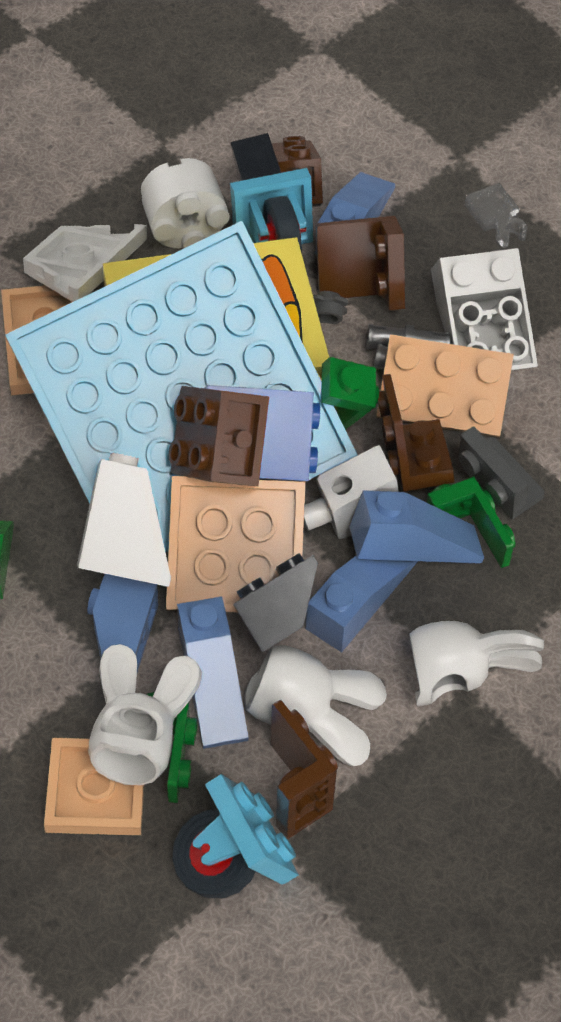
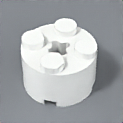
(183, 203)

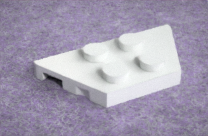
(74, 257)

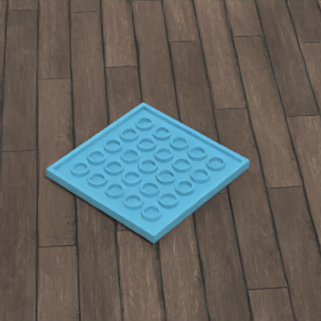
(121, 355)

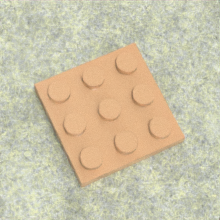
(230, 536)

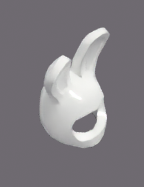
(459, 656)
(308, 688)
(133, 729)

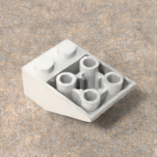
(486, 303)

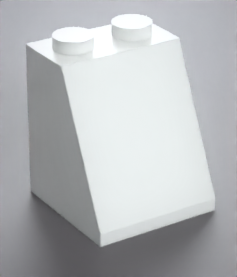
(123, 525)

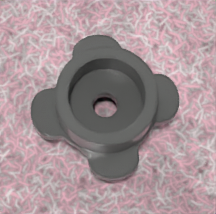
(330, 307)

